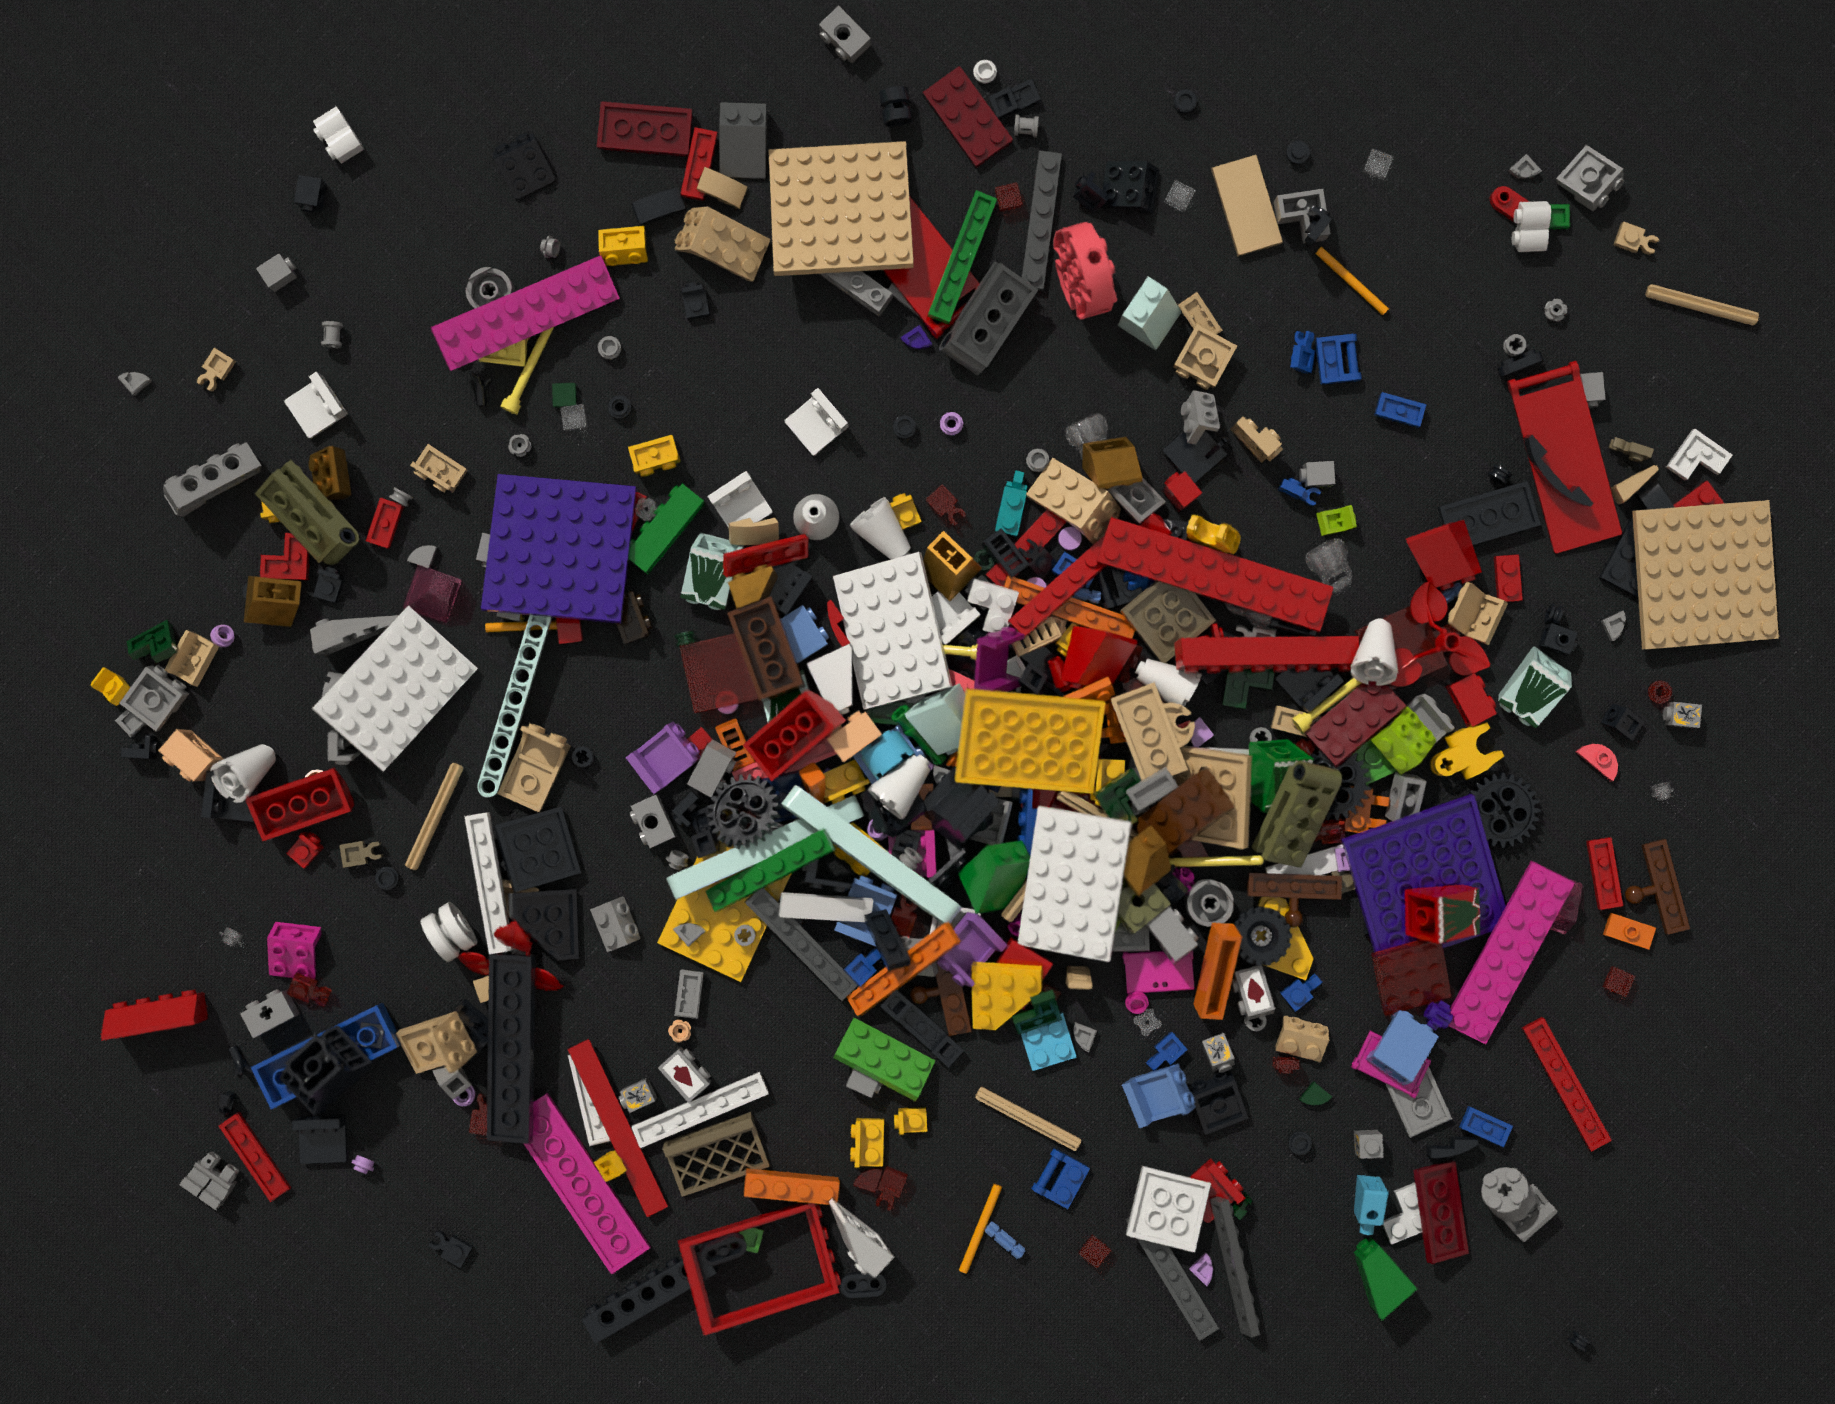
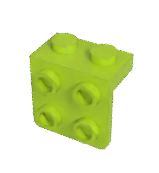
(1405, 741)

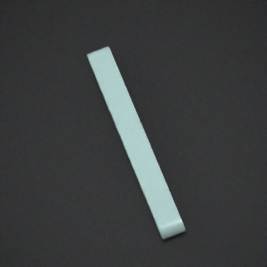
(515, 709)
(871, 855)
(742, 858)

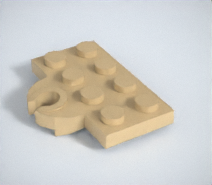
(1152, 730)

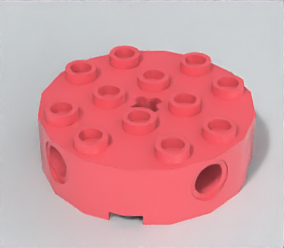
(1084, 270)

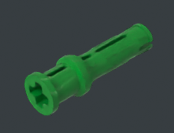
(909, 730)

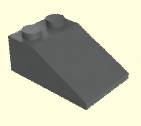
(743, 140)

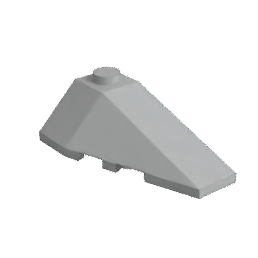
(342, 633)

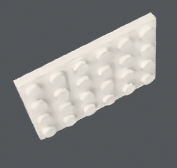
(892, 631)
(395, 688)
(1074, 883)

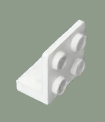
(316, 406)
(816, 422)
(740, 500)
(953, 615)

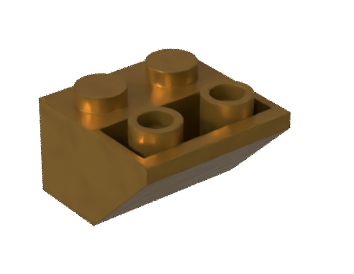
(1111, 462)
(330, 472)
(949, 566)
(754, 586)
(271, 601)

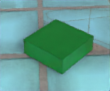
(1560, 216)

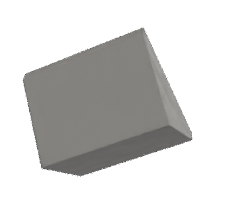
(1137, 500)
(995, 832)

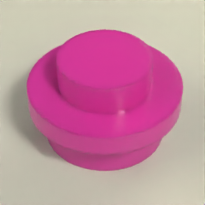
(1136, 1002)

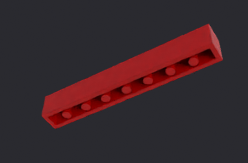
(1265, 653)

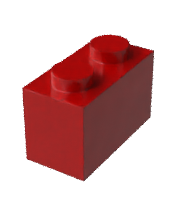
(1181, 490)
(1471, 699)

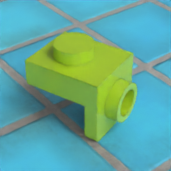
(1336, 520)

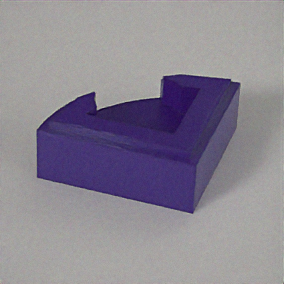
(916, 339)

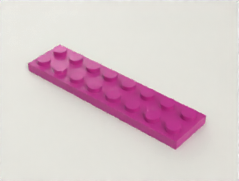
(524, 313)
(1509, 951)
(583, 1188)

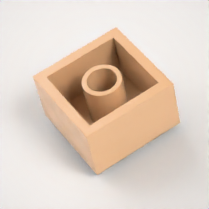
(854, 735)
(189, 755)

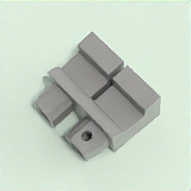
(210, 1181)

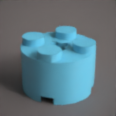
(886, 754)

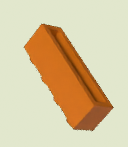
(1217, 971)
(790, 1186)

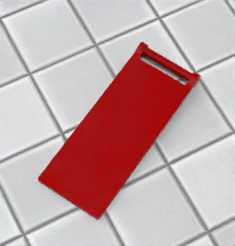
(929, 262)
(1565, 428)

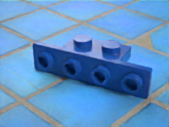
(1027, 819)

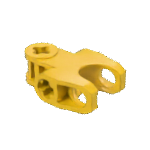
(1218, 537)
(1464, 754)

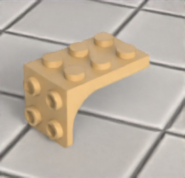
(722, 242)
(1074, 500)
(534, 767)
(437, 1043)

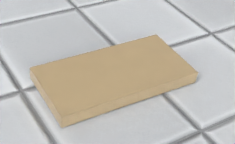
(1247, 205)

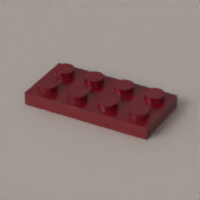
(967, 116)
(644, 129)
(1354, 721)
(1441, 1211)

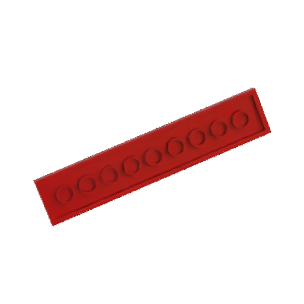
(1215, 574)

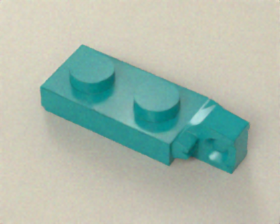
(1012, 505)

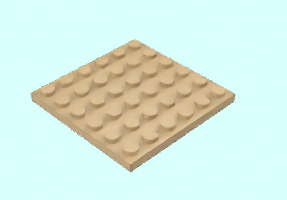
(840, 208)
(1705, 574)

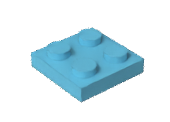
(1048, 1044)

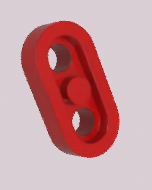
(1506, 207)

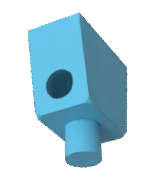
(1370, 1203)

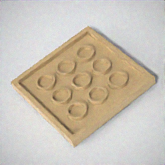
(1234, 777)

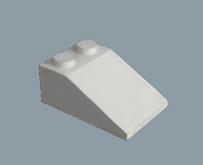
(863, 1242)

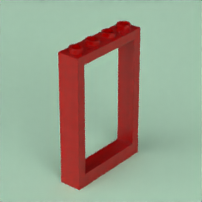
(825, 1257)

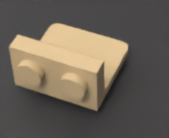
(1476, 613)

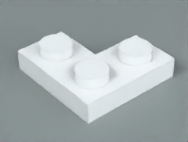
(1696, 450)
(998, 600)
(1408, 1222)

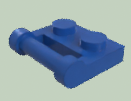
(1330, 359)
(1067, 1182)

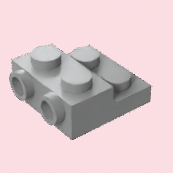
(1591, 178)
(154, 697)

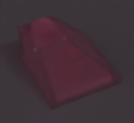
(432, 593)

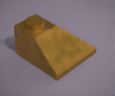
(1146, 860)

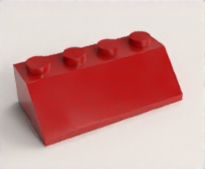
(793, 733)
(300, 804)
(154, 1015)

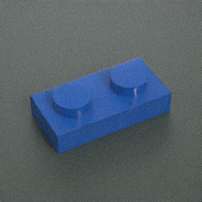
(1400, 409)
(1486, 1126)

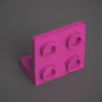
(926, 849)
(292, 949)

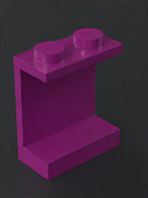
(992, 661)

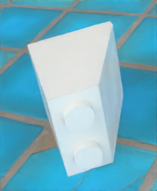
(835, 677)

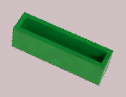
(665, 528)

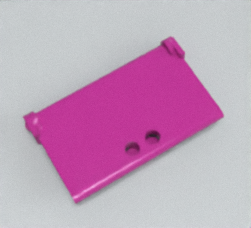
(1149, 967)
(1361, 1064)

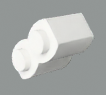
(338, 135)
(1532, 226)

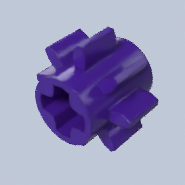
(1438, 1015)

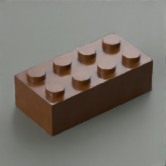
(766, 649)
(1187, 811)

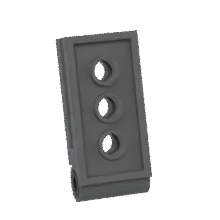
(979, 352)

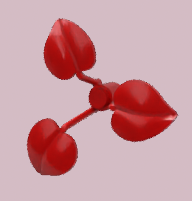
(1466, 656)
(514, 937)

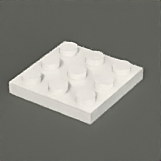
(1168, 1209)

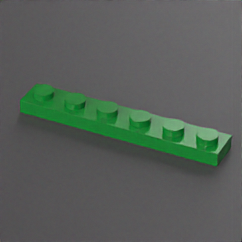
(962, 257)
(770, 870)

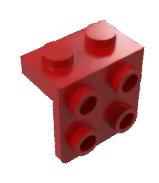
(1220, 1185)

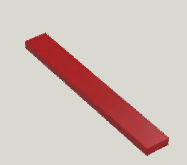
(617, 1127)

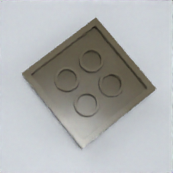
(1166, 615)

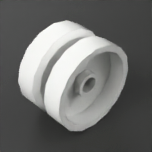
(448, 931)

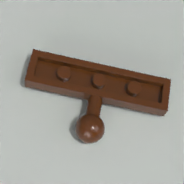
(1294, 887)
(1664, 887)
(952, 1001)

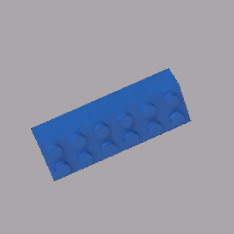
(270, 1070)

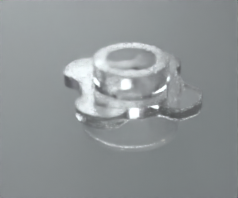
(231, 937)
(1147, 1028)

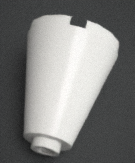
(820, 525)
(882, 529)
(1376, 655)
(1171, 683)
(242, 772)
(901, 785)

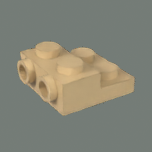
(1204, 357)
(1261, 444)

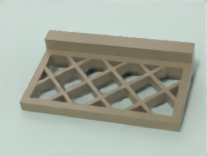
(710, 1135)

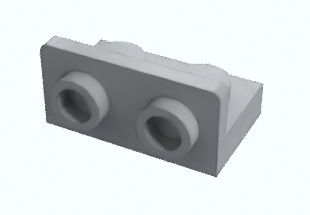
(338, 749)

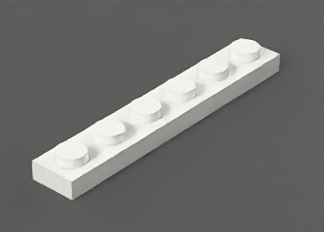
(487, 878)
(700, 1109)

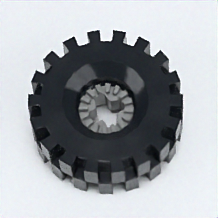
(1276, 935)

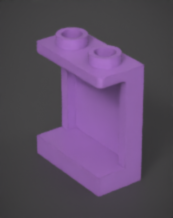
(664, 757)
(976, 945)

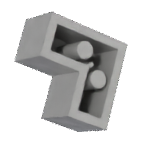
(1295, 207)
(1172, 935)

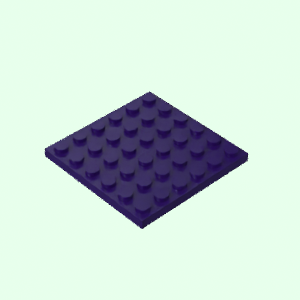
(559, 548)
(1422, 851)

